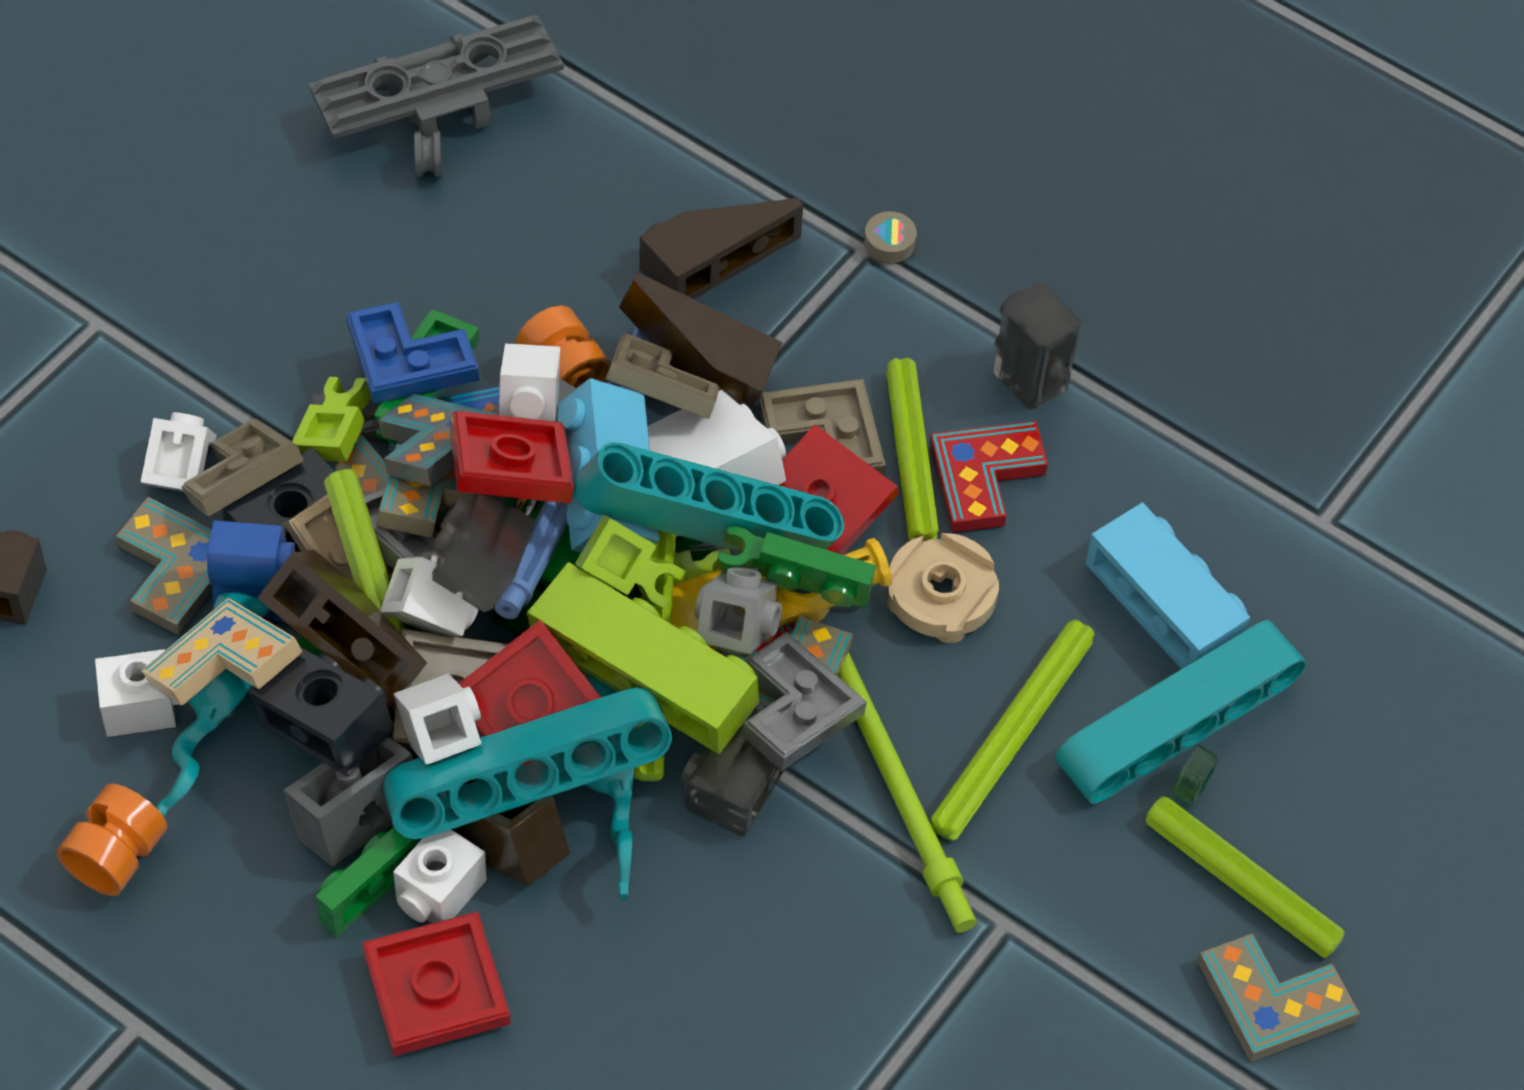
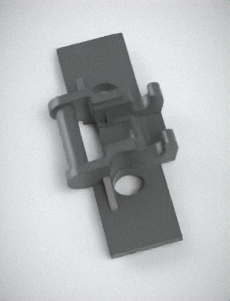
(436, 79)

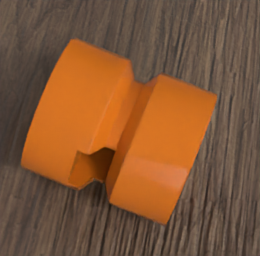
(579, 355)
(106, 846)

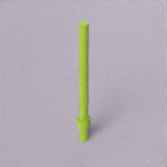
(940, 872)

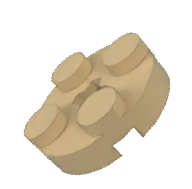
(937, 613)

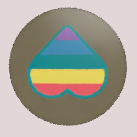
(890, 237)

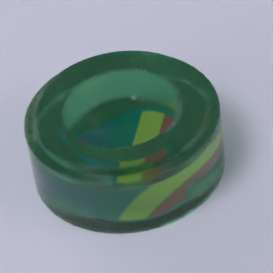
(1195, 775)

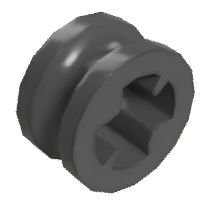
(428, 154)

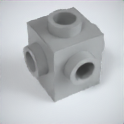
(724, 620)

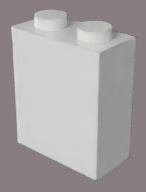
(725, 441)

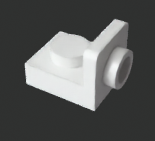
(176, 451)

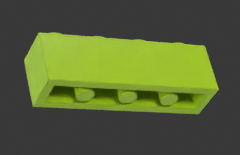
(633, 647)

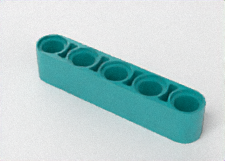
(699, 499)
(1180, 712)
(555, 768)

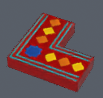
(973, 463)

